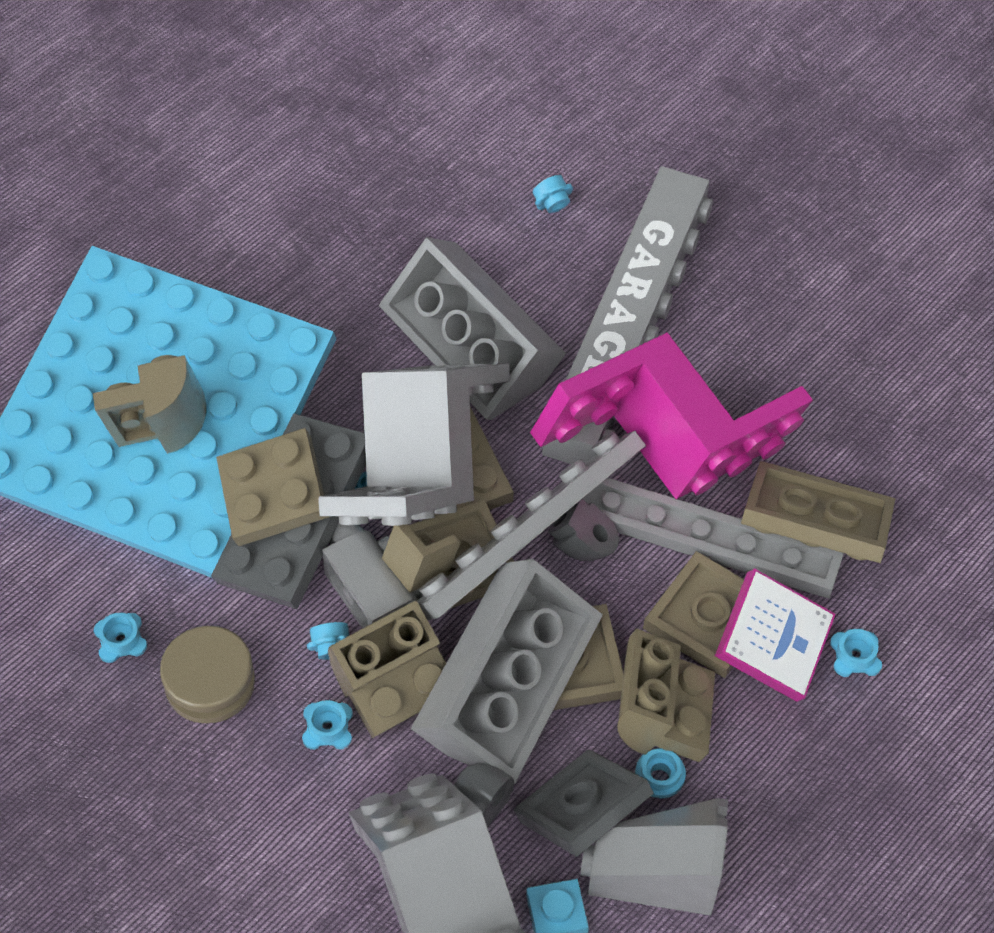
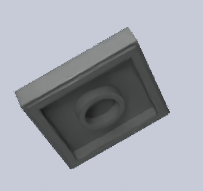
(583, 802)

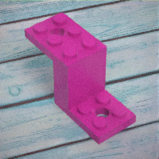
(673, 412)

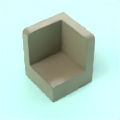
(416, 557)

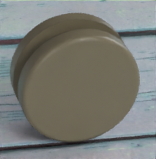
(207, 674)

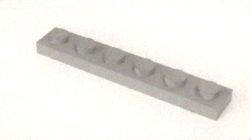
(514, 534)
(715, 535)

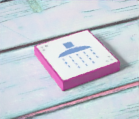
(775, 635)

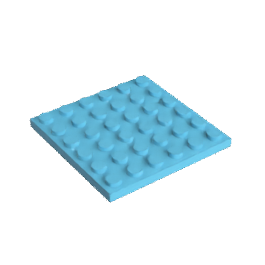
(124, 315)

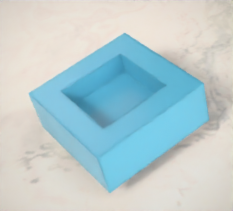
(557, 908)

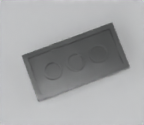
(285, 563)

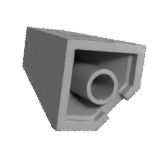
(662, 858)

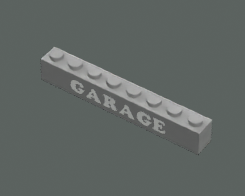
(640, 287)

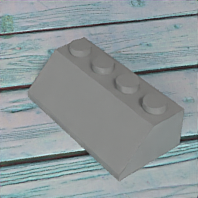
(467, 318)
(508, 669)

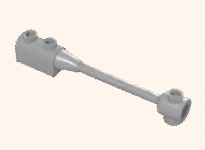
(362, 577)

